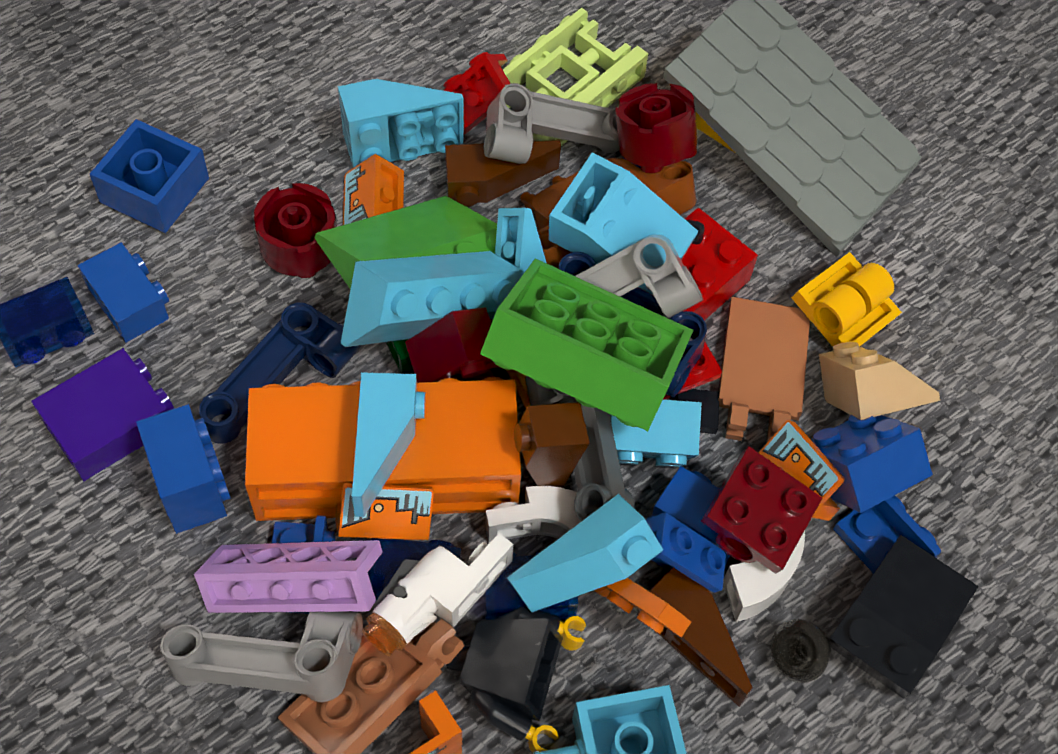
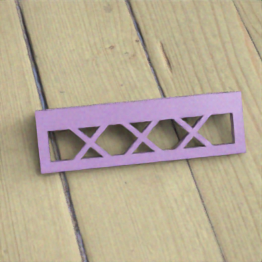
(284, 580)

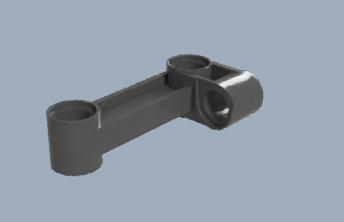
(599, 469)

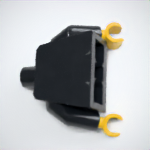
(513, 666)

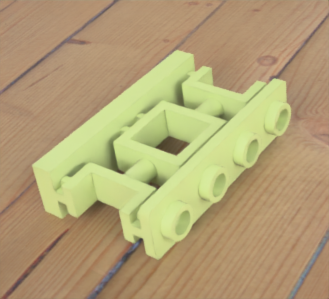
(551, 52)

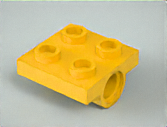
(849, 301)

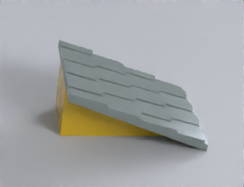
(794, 119)

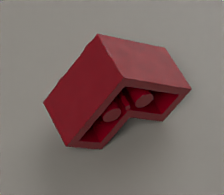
(453, 348)

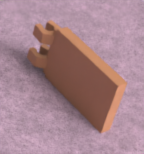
(763, 364)
(373, 694)

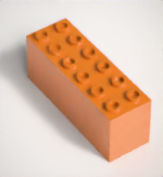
(306, 445)

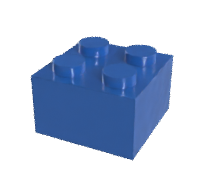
(150, 175)
(874, 458)
(184, 468)

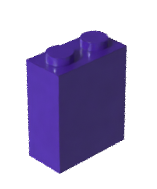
(98, 412)

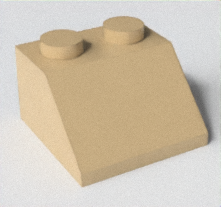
(870, 383)

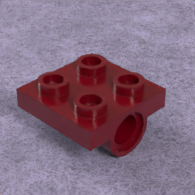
(760, 512)

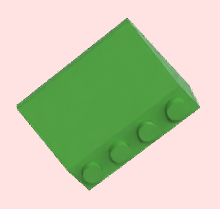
(413, 231)
(587, 343)

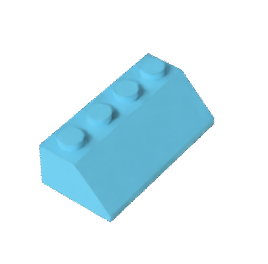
(409, 294)

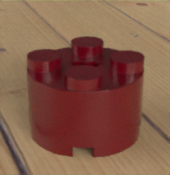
(656, 126)
(288, 226)

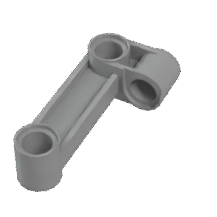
(510, 132)
(627, 269)
(312, 667)

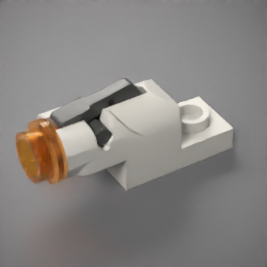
(433, 586)

